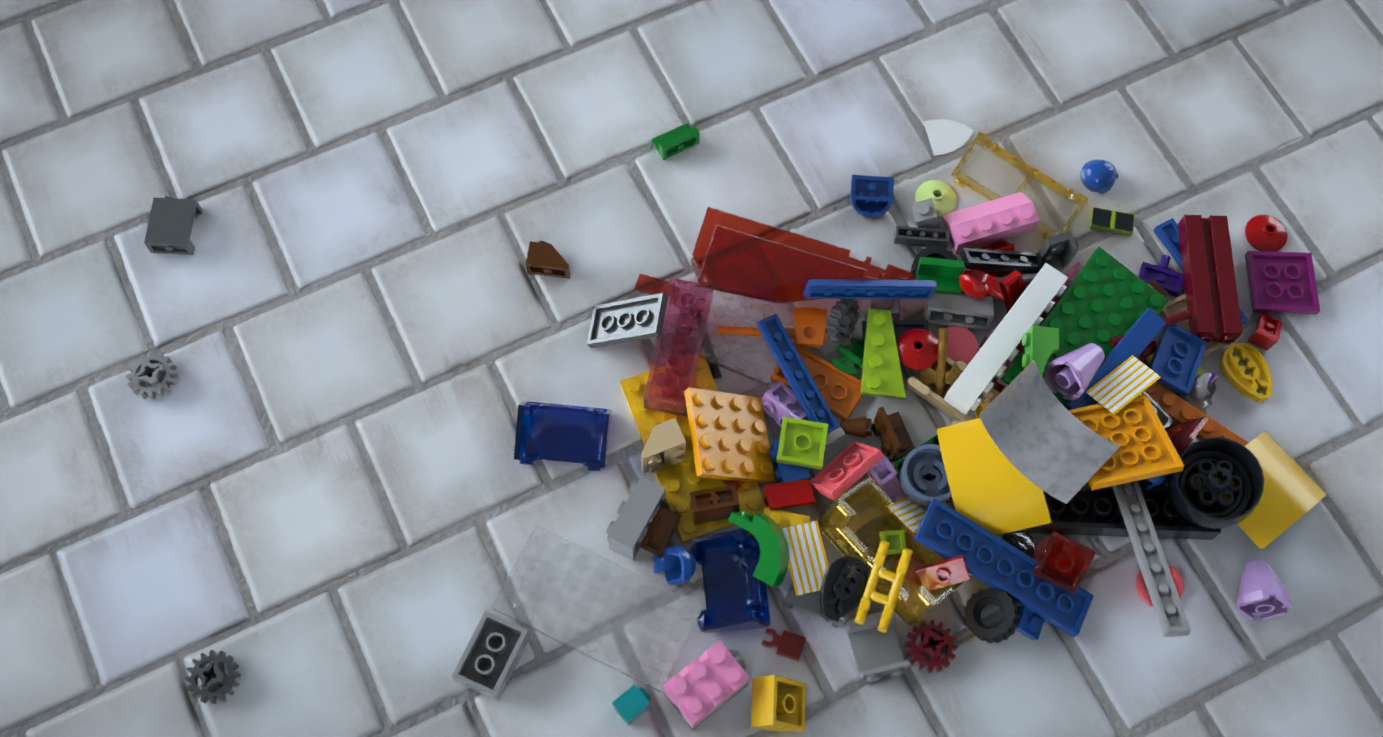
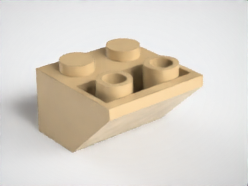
(663, 447)

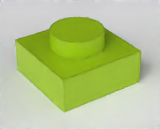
(896, 539)

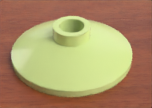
(943, 204)

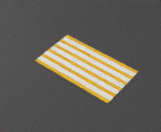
(1123, 384)
(909, 512)
(806, 557)

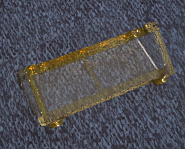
(999, 174)

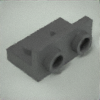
(1059, 246)

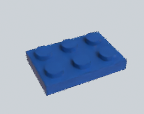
(1177, 359)

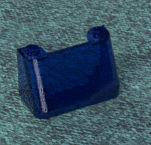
(562, 434)
(731, 591)

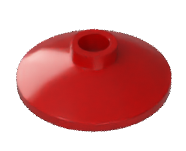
(1263, 240)
(917, 358)

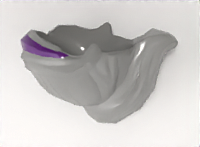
(1202, 391)

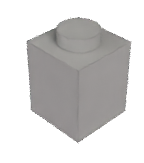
(925, 214)

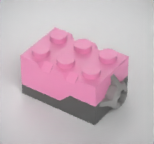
(707, 683)

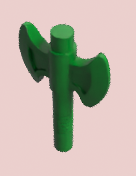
(851, 357)

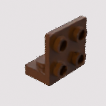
(892, 435)

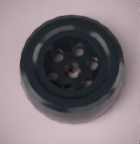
(1228, 462)

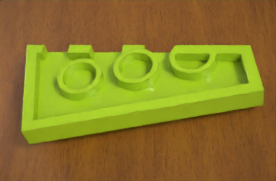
(880, 360)

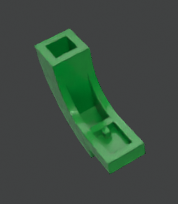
(772, 543)

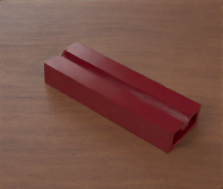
(1209, 278)

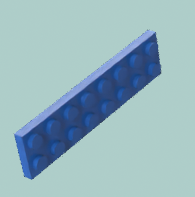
(1001, 566)

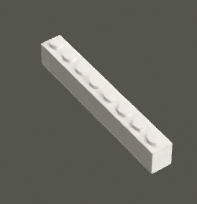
(1005, 339)

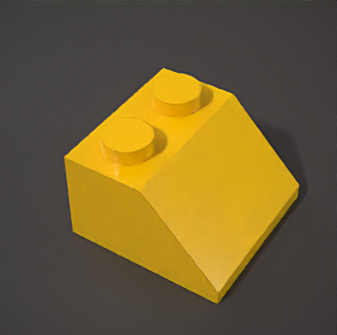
(778, 704)

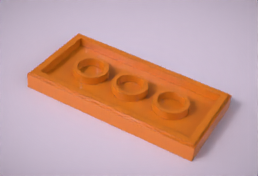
(838, 388)

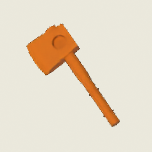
(808, 328)

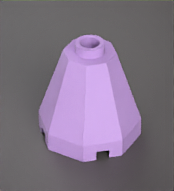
(1261, 592)

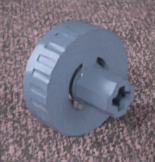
(913, 481)

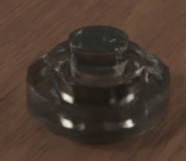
(1021, 540)

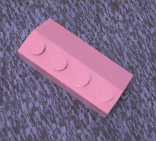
(990, 222)

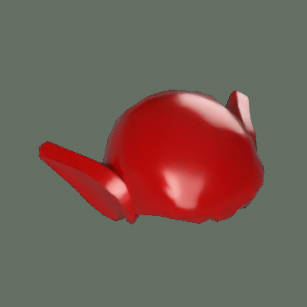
(979, 285)

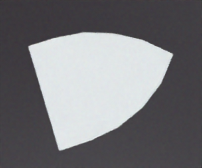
(946, 135)

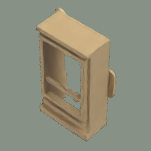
(937, 401)

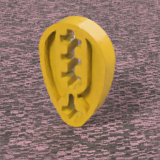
(1254, 363)

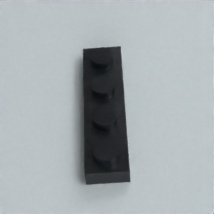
(1001, 260)

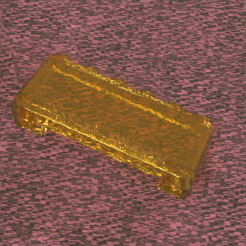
(854, 529)

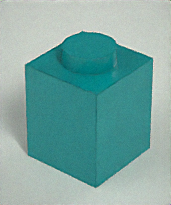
(632, 703)

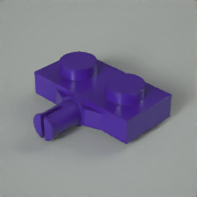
(1164, 276)

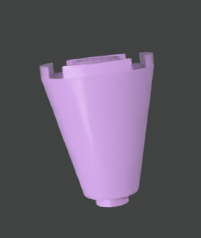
(1074, 371)

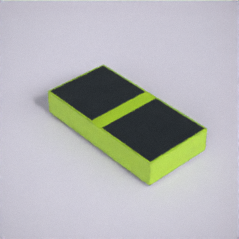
(1111, 221)

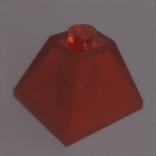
(1184, 433)
(1064, 562)

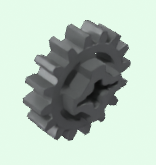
(842, 320)
(209, 685)

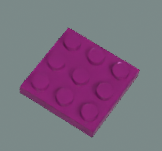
(1282, 282)

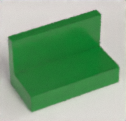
(676, 140)
(943, 271)

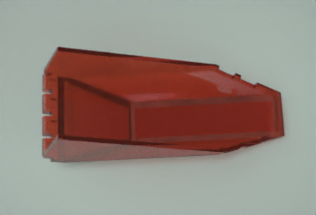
(771, 262)

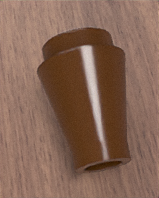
(857, 427)

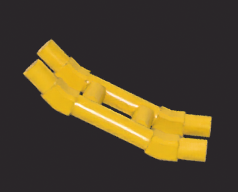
(870, 593)

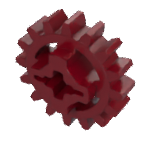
(933, 655)

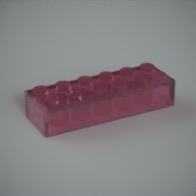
(679, 347)

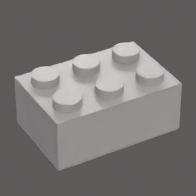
(635, 517)
(491, 655)

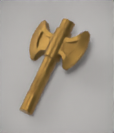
(940, 375)

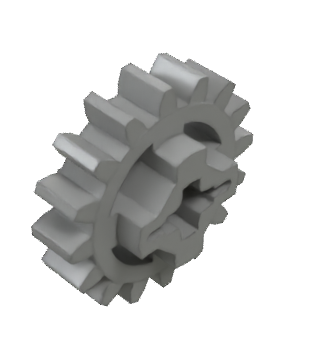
(141, 378)

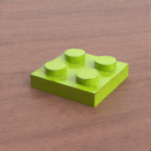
(802, 443)

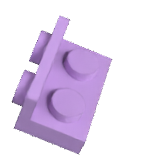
(781, 403)

